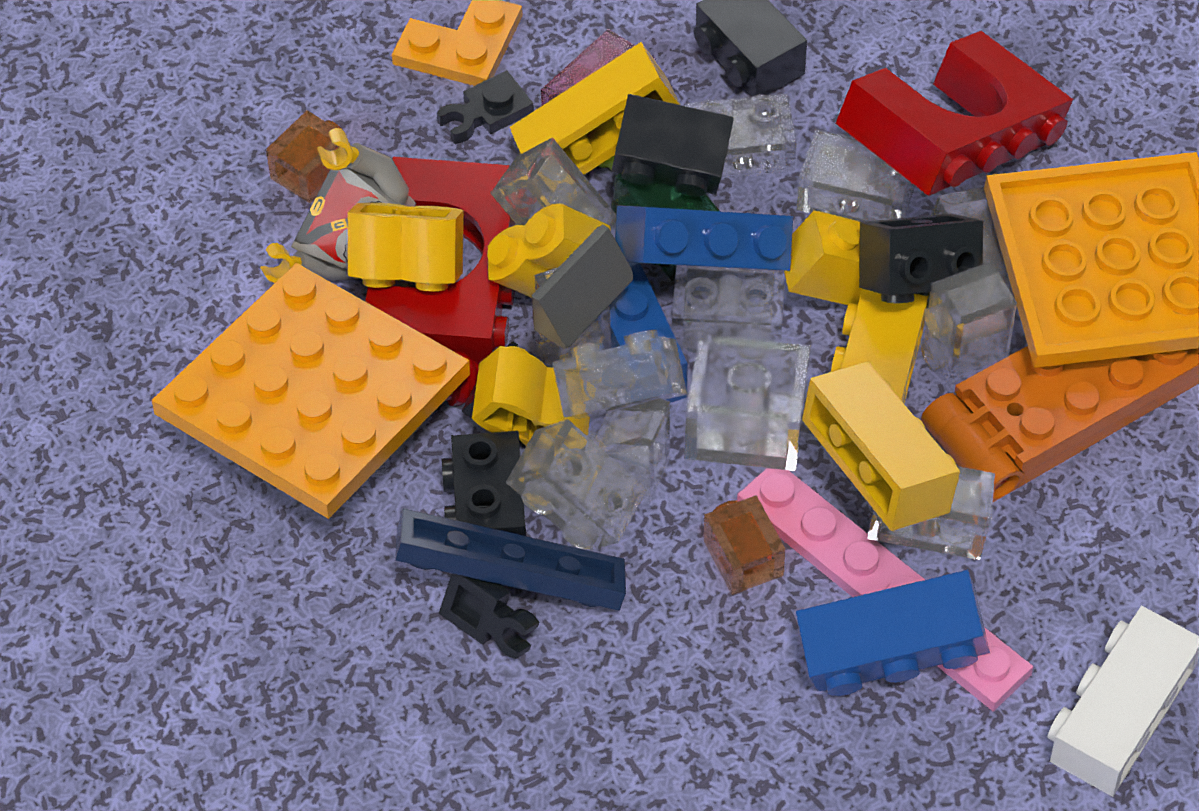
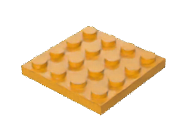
(1102, 256)
(311, 389)

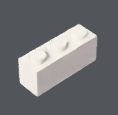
(1123, 699)

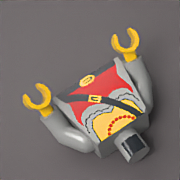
(354, 177)

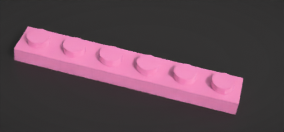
(866, 566)

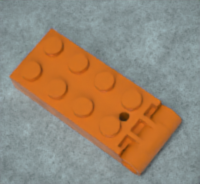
(1033, 418)

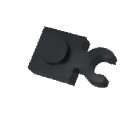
(491, 104)
(483, 613)

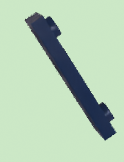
(510, 559)

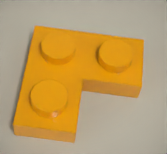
(462, 54)

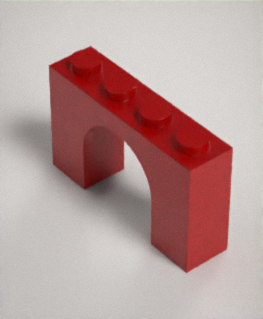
(939, 148)
(470, 311)

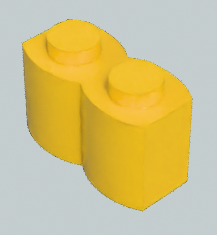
(405, 244)
(537, 246)
(518, 394)

